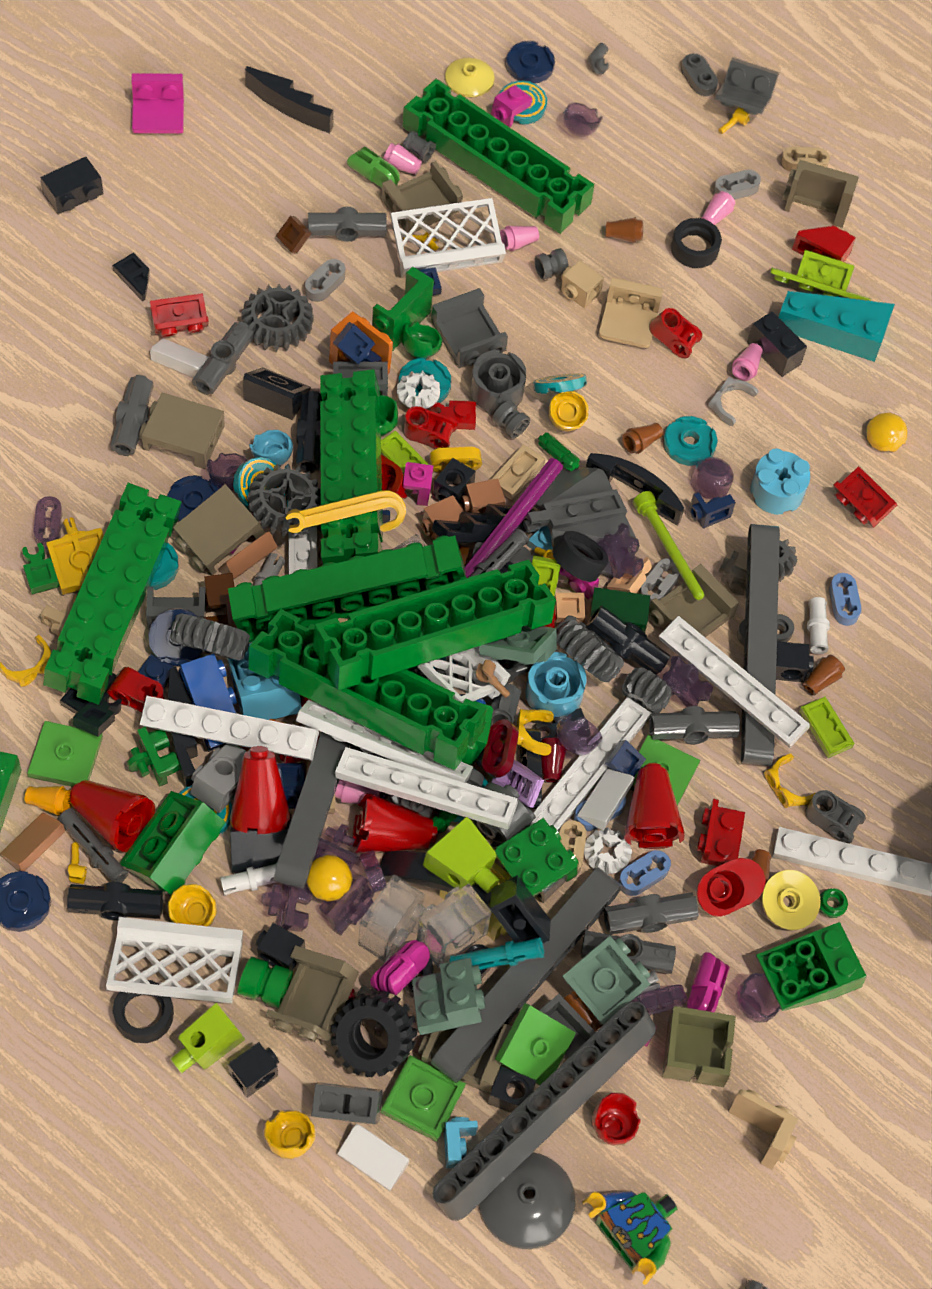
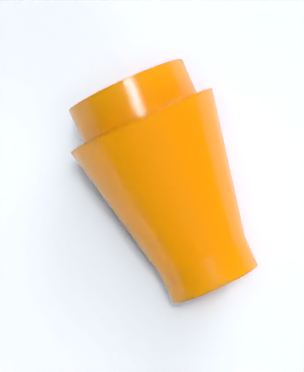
(51, 799)

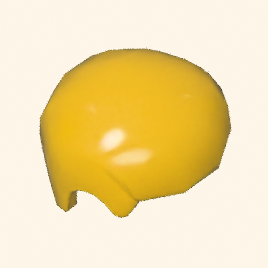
(568, 411)
(887, 432)
(329, 878)
(192, 906)
(289, 1134)

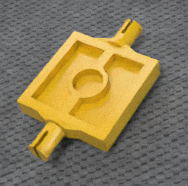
(74, 555)

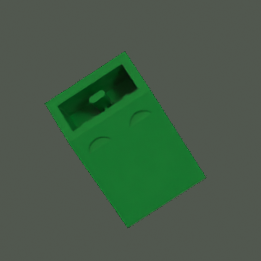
(812, 968)

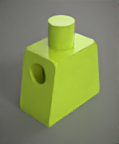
(463, 858)
(215, 1032)

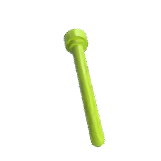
(646, 505)

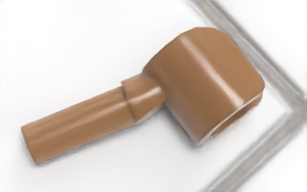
(485, 674)

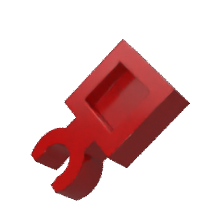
(461, 411)

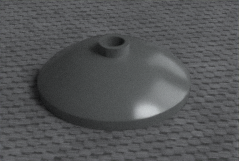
(534, 1221)

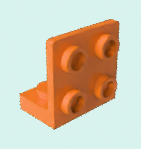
(382, 346)

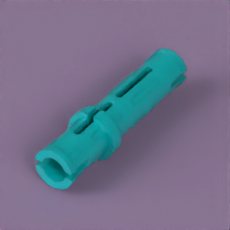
(510, 954)

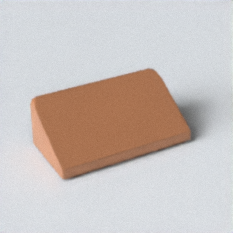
(249, 555)
(33, 842)

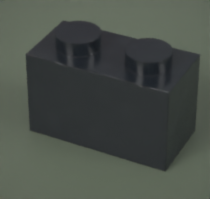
(72, 185)
(780, 345)
(519, 911)

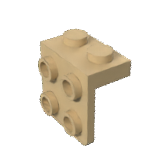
(630, 312)
(769, 1118)

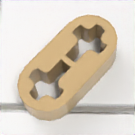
(807, 154)
(579, 844)

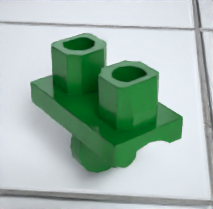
(160, 766)

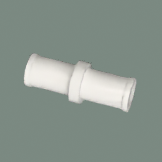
(818, 625)
(249, 879)

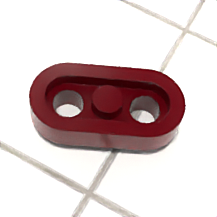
(500, 752)

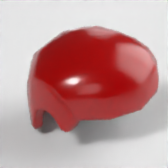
(616, 1119)

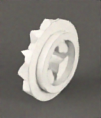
(426, 398)
(607, 863)

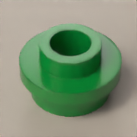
(838, 897)

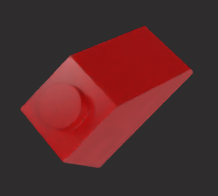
(825, 241)

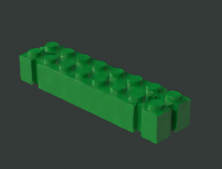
(498, 156)
(350, 462)
(347, 586)
(112, 594)
(433, 624)
(395, 705)

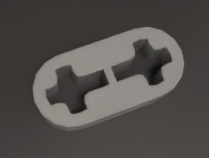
(736, 184)
(322, 277)
(655, 579)

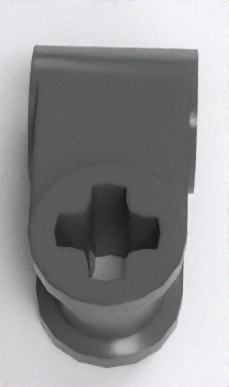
(835, 817)

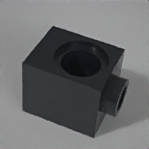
(453, 473)
(793, 661)
(277, 946)
(254, 1069)
(510, 1079)

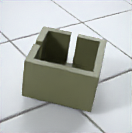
(697, 1044)

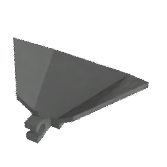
(579, 503)

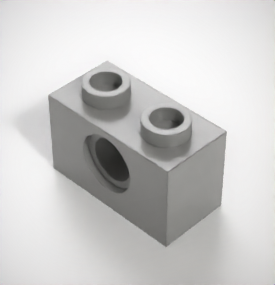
(218, 779)

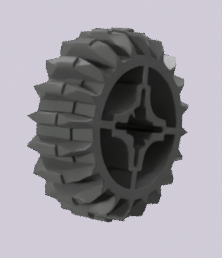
(280, 308)
(270, 504)
(209, 636)
(588, 649)

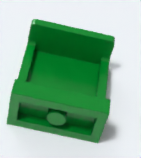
(412, 307)

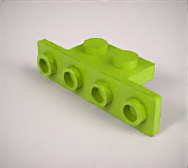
(821, 273)

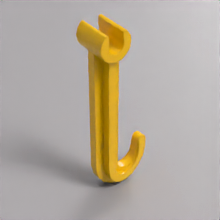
(349, 508)

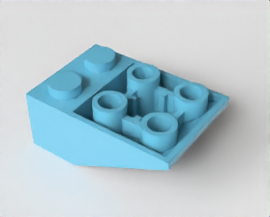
(259, 695)

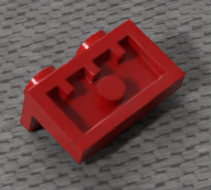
(721, 835)

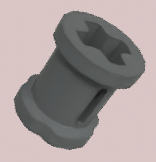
(419, 146)

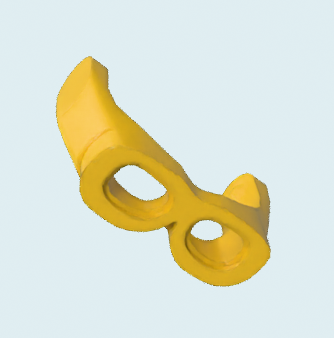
(29, 675)
(524, 738)
(785, 797)

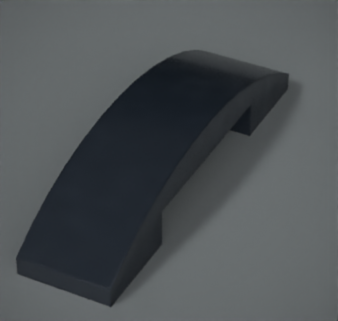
(640, 480)
(410, 868)

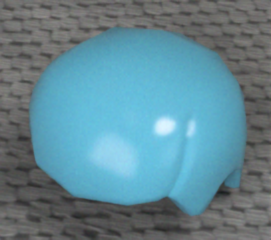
(272, 445)

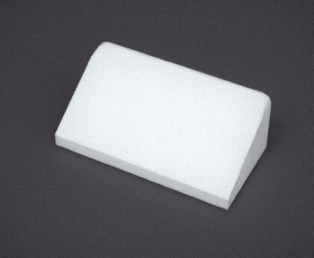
(177, 357)
(606, 798)
(373, 1157)

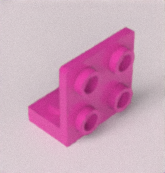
(157, 103)

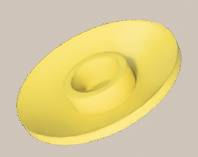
(469, 77)
(803, 896)

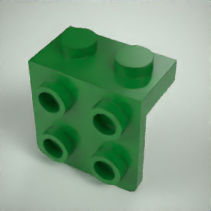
(537, 857)

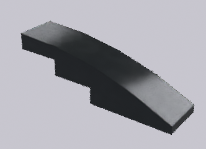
(282, 96)
(474, 526)
(184, 745)

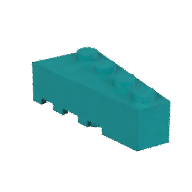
(838, 322)

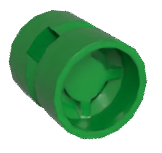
(264, 982)

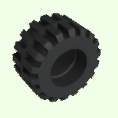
(354, 1047)

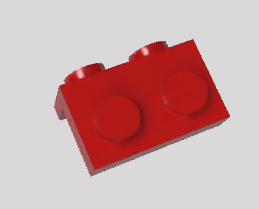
(179, 314)
(865, 496)

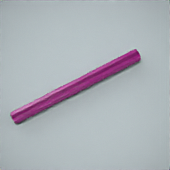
(516, 513)

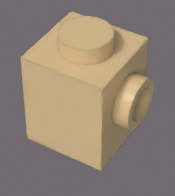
(581, 284)

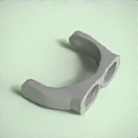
(729, 385)

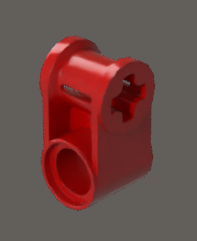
(675, 331)
(430, 427)
(134, 688)

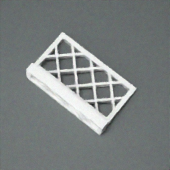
(456, 257)
(467, 666)
(178, 940)

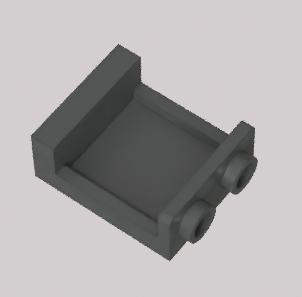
(467, 327)

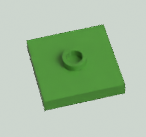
(64, 754)
(678, 764)
(535, 1044)
(422, 1098)

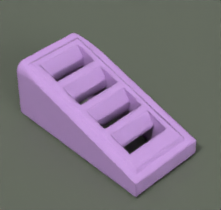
(532, 787)

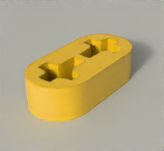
(467, 455)

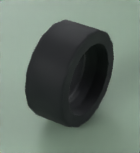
(701, 228)
(580, 556)
(142, 1035)

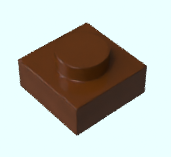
(293, 234)

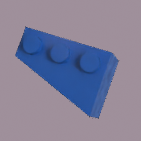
(207, 688)

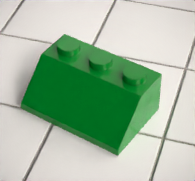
(173, 842)

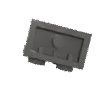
(747, 86)

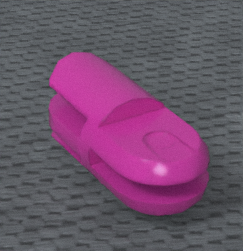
(401, 967)
(708, 983)

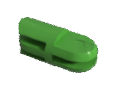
(373, 167)

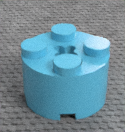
(780, 481)
(556, 685)

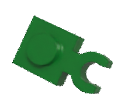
(39, 571)

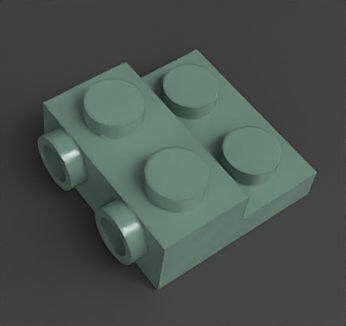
(525, 647)
(607, 979)
(448, 997)

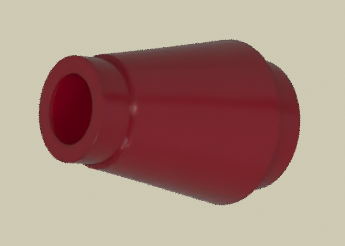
(553, 763)

